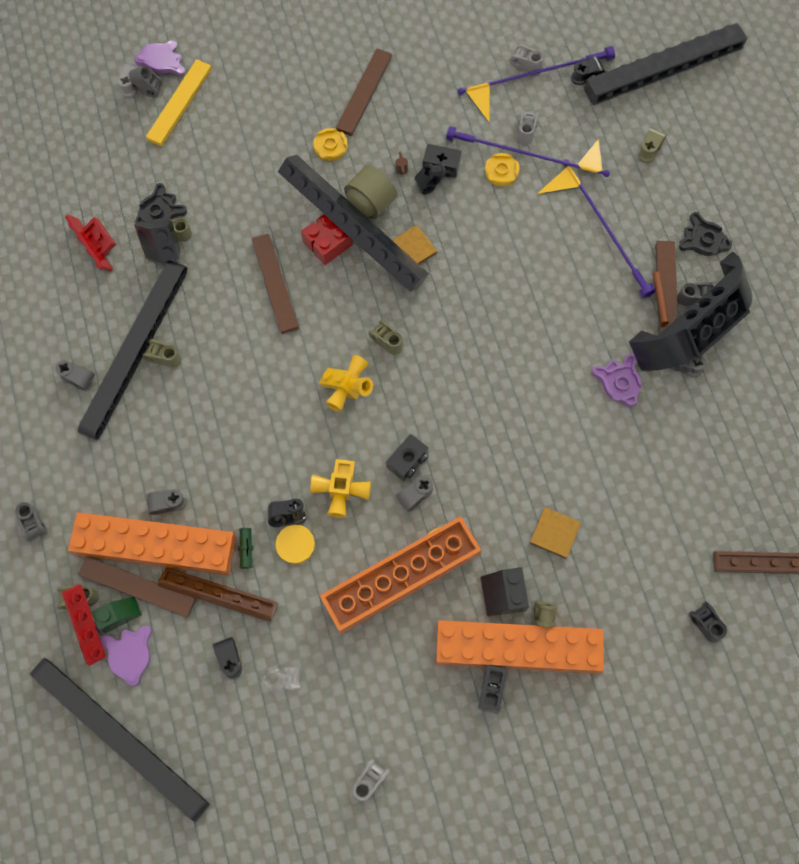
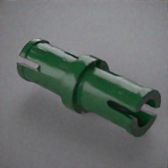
(245, 548)

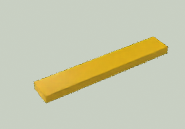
(178, 103)

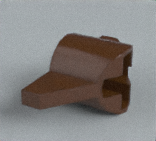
(401, 164)

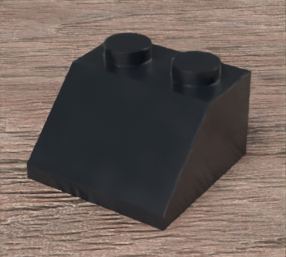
(158, 239)
(504, 592)

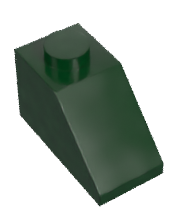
(116, 614)

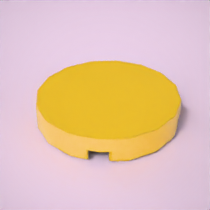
(330, 144)
(501, 169)
(295, 544)

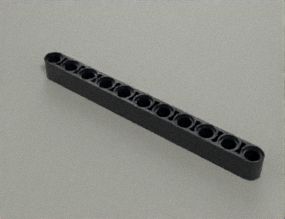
(132, 350)
(120, 740)

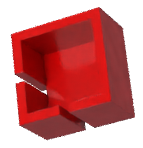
(328, 239)

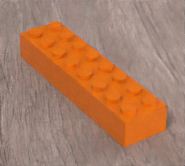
(152, 544)
(400, 575)
(520, 647)

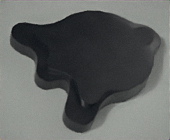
(159, 206)
(704, 237)

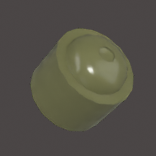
(370, 191)

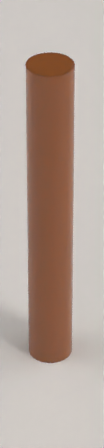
(660, 298)

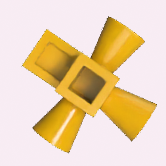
(346, 383)
(340, 487)

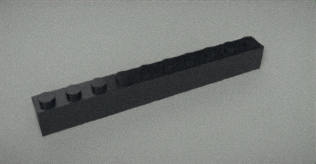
(665, 63)
(353, 222)

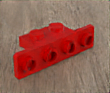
(95, 239)
(83, 624)

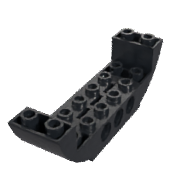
(700, 324)

